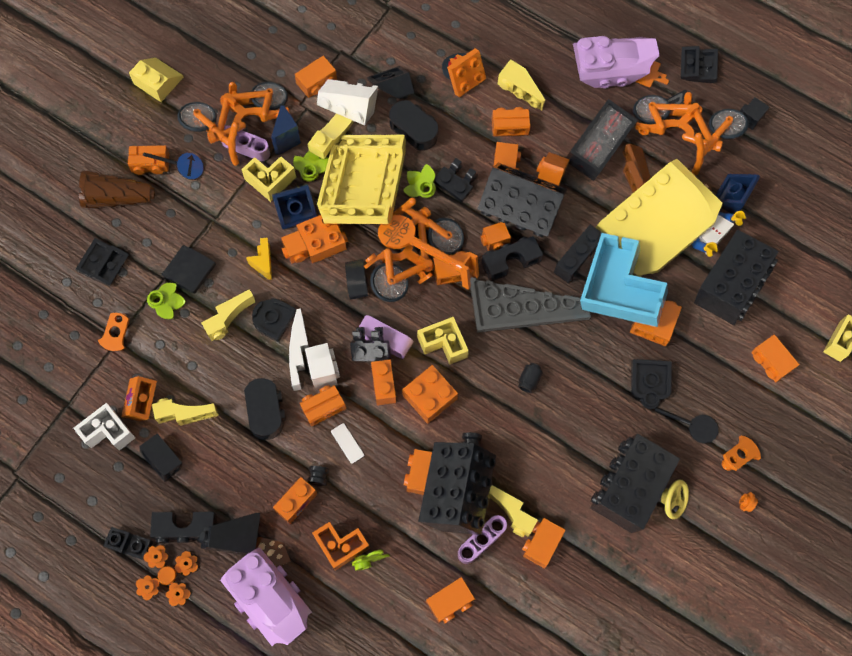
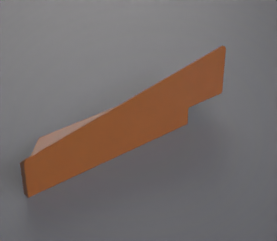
(635, 167)

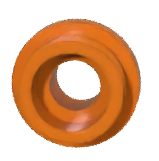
(748, 502)

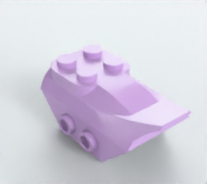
(614, 61)
(267, 598)

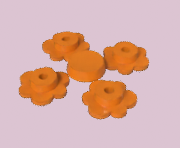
(166, 575)

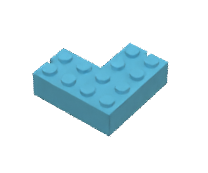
(615, 290)

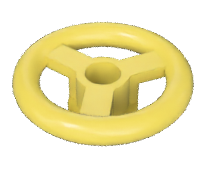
(672, 497)

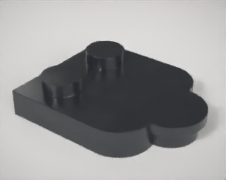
(650, 381)

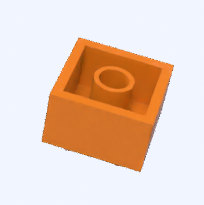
(430, 394)

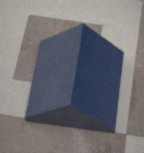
(285, 132)
(736, 191)
(294, 206)

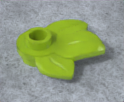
(310, 163)
(419, 181)
(168, 300)
(363, 562)

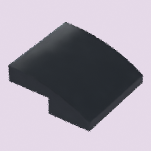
(699, 64)
(102, 262)
(188, 269)

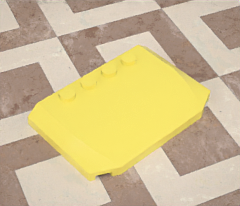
(362, 179)
(663, 216)

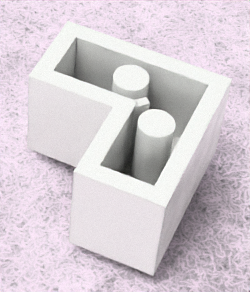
(321, 366)
(104, 424)

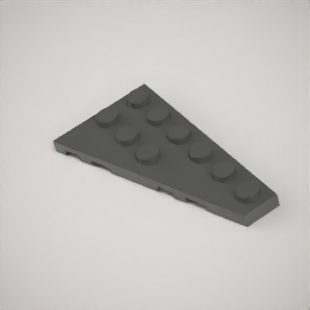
(517, 307)

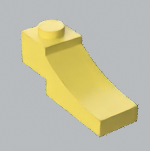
(329, 135)
(217, 325)
(167, 410)
(521, 522)

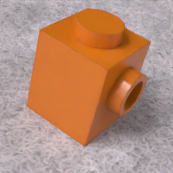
(495, 236)
(294, 247)

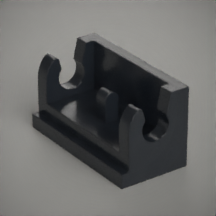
(160, 457)

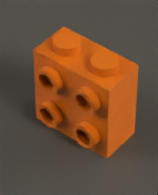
(321, 238)
(665, 327)

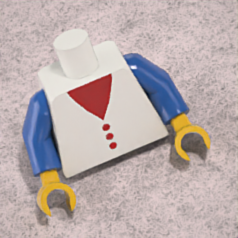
(708, 241)

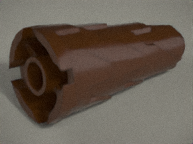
(109, 191)

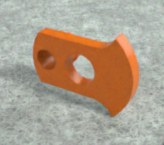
(115, 343)
(733, 461)

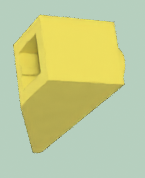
(519, 82)

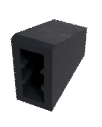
(232, 536)

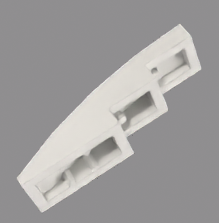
(298, 343)

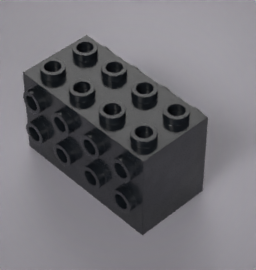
(521, 199)
(737, 277)
(634, 483)
(457, 488)

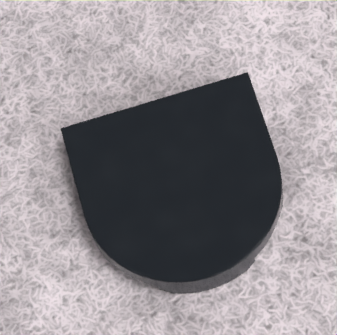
(273, 318)

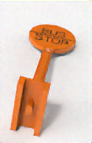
(401, 233)

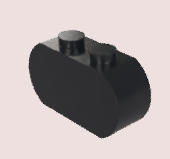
(417, 126)
(264, 408)

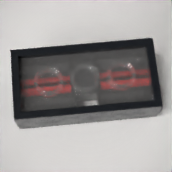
(601, 139)

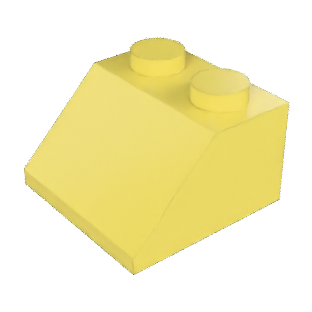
(155, 77)

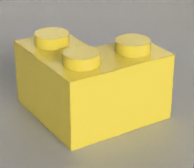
(271, 179)
(445, 336)
(841, 341)

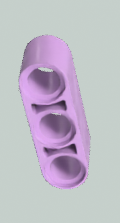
(252, 147)
(398, 341)
(476, 548)

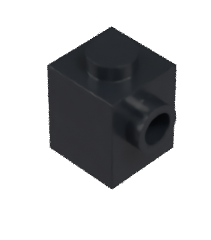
(754, 112)

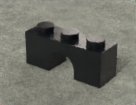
(524, 250)
(577, 254)
(165, 528)

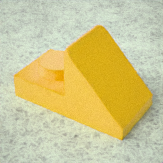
(262, 262)

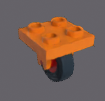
(464, 71)

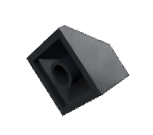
(394, 82)

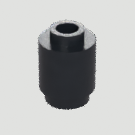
(530, 378)

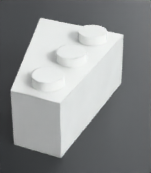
(348, 100)

